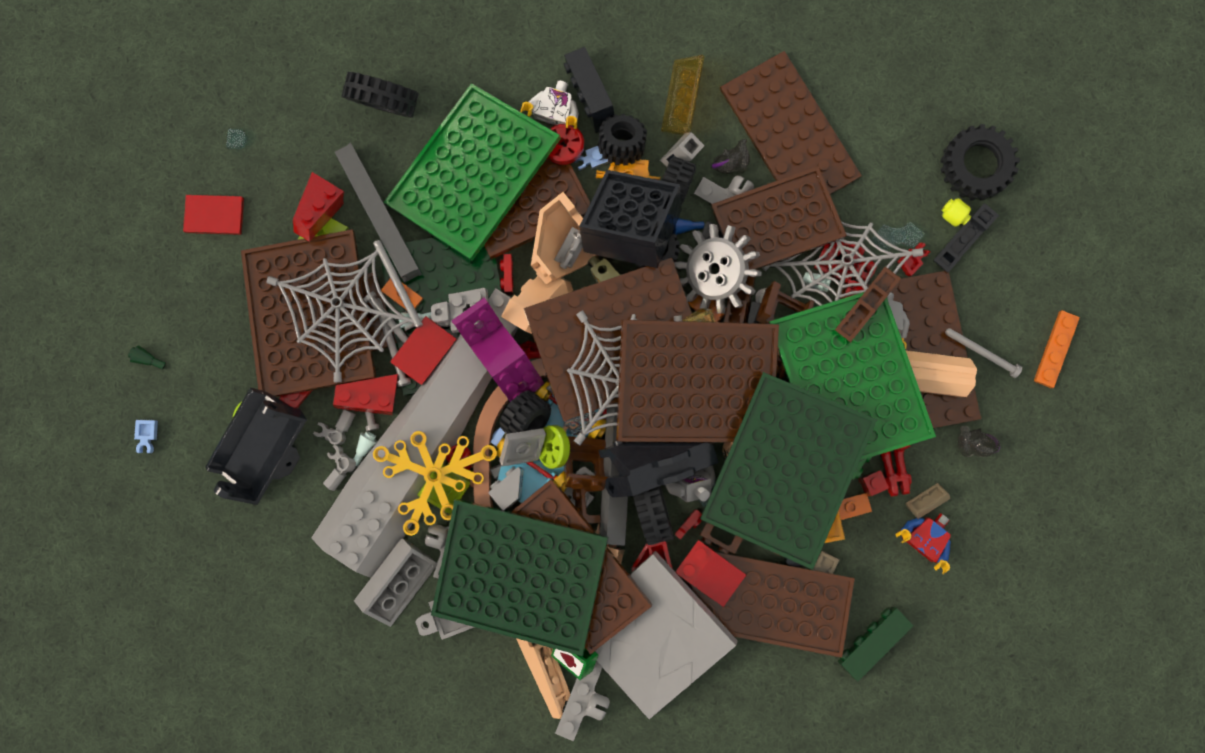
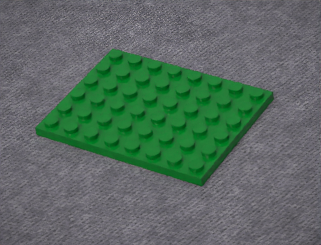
(472, 171)
(863, 374)

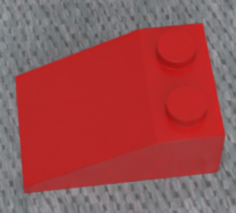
(710, 573)

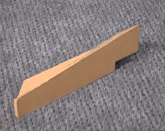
(547, 676)

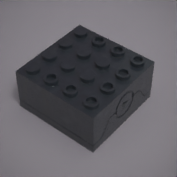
(631, 218)

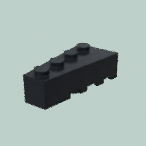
(589, 87)

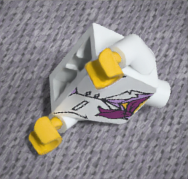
(553, 106)

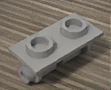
(570, 249)

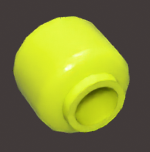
(956, 212)

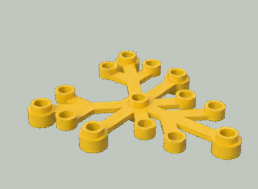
(455, 466)

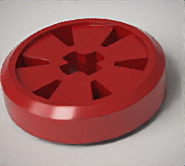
(574, 148)

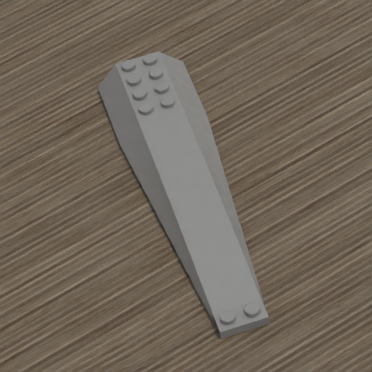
(365, 517)

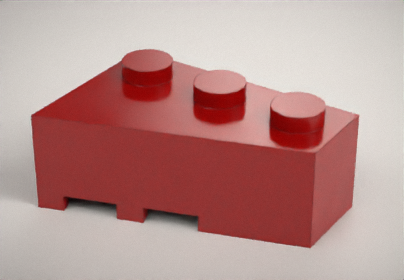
(316, 206)
(368, 395)

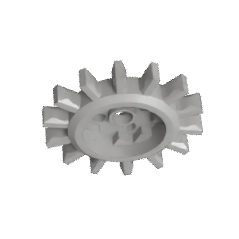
(733, 273)

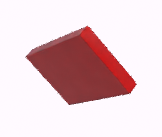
(213, 214)
(423, 350)

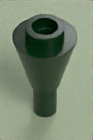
(141, 356)

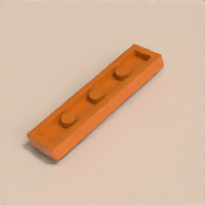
(1056, 349)

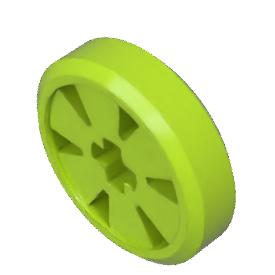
(555, 447)

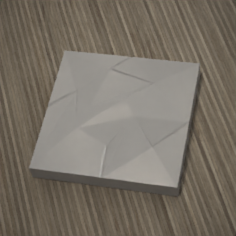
(667, 643)

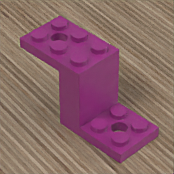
(497, 350)

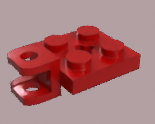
(825, 268)

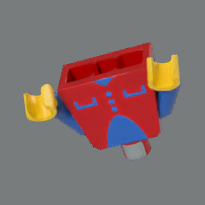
(929, 539)

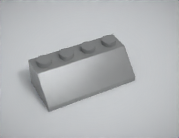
(395, 582)

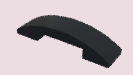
(965, 237)

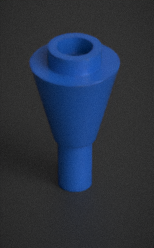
(686, 225)

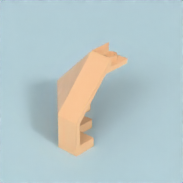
(552, 229)
(532, 293)

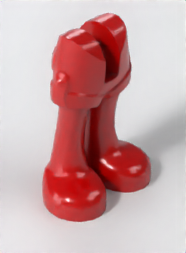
(901, 475)

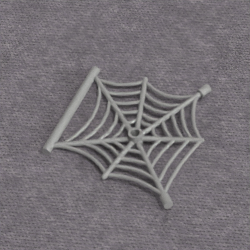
(845, 257)
(371, 259)
(588, 327)

